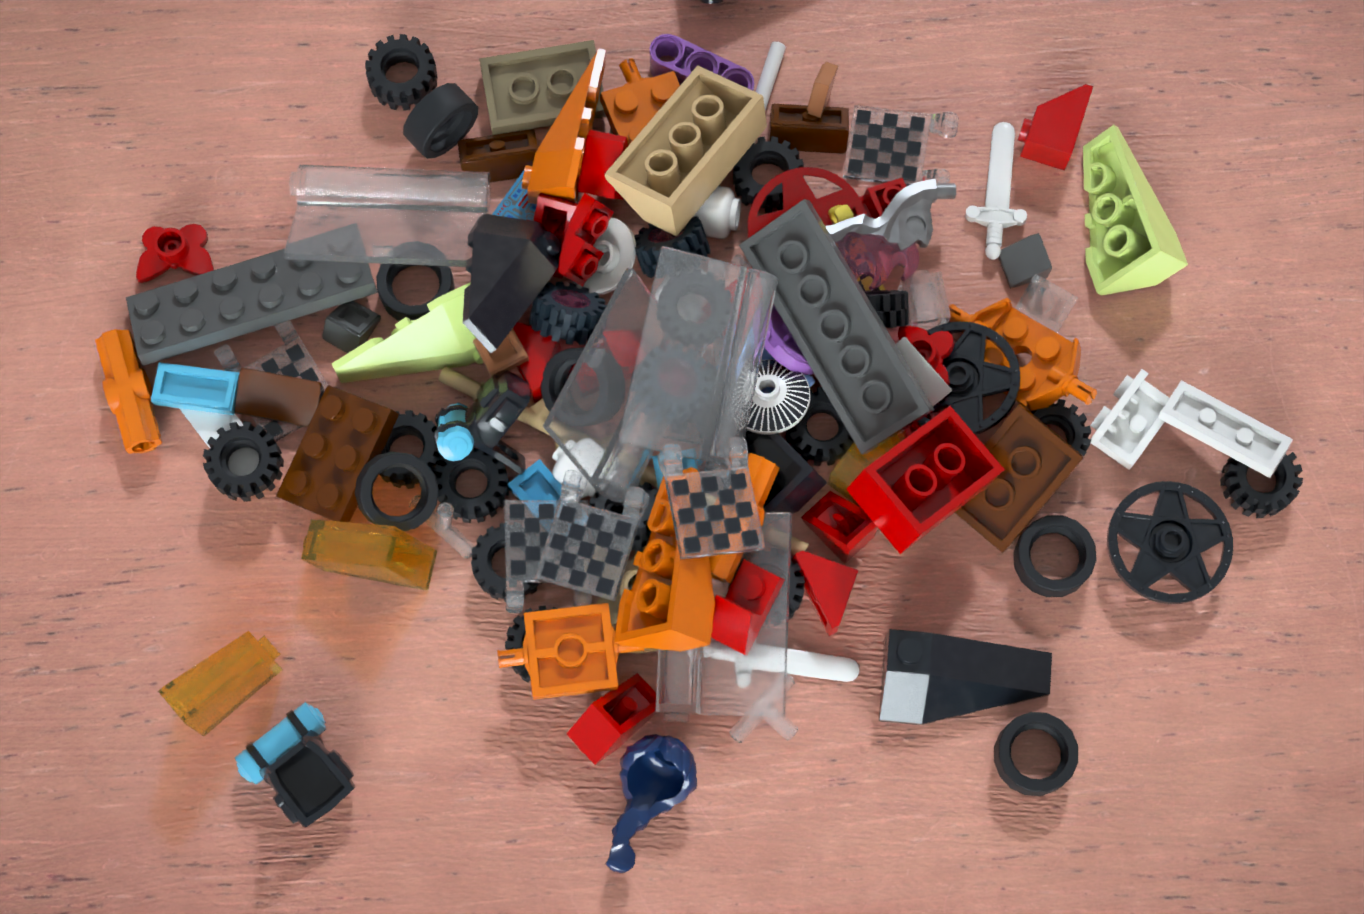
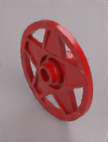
(795, 190)

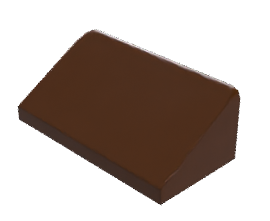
(810, 132)
(499, 154)
(277, 397)

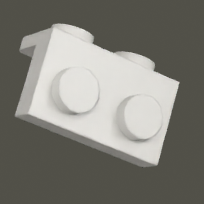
(1132, 421)

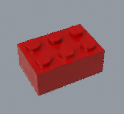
(924, 479)

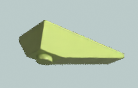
(1127, 226)
(415, 345)

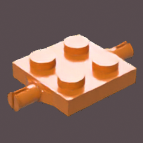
(637, 101)
(568, 651)

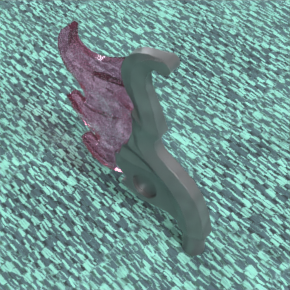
(890, 240)

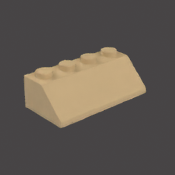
(688, 149)

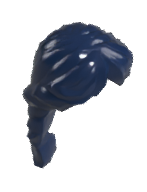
(654, 778)

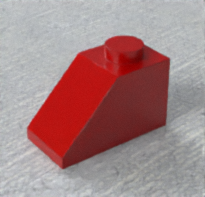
(1055, 128)
(614, 718)

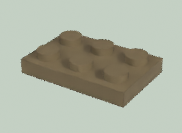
(533, 85)

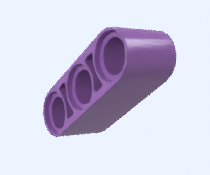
(688, 56)

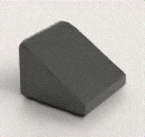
(1025, 260)
(350, 326)

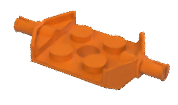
(1053, 360)

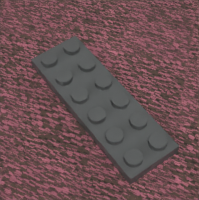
(239, 302)
(837, 328)

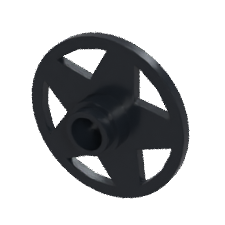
(974, 378)
(1170, 542)

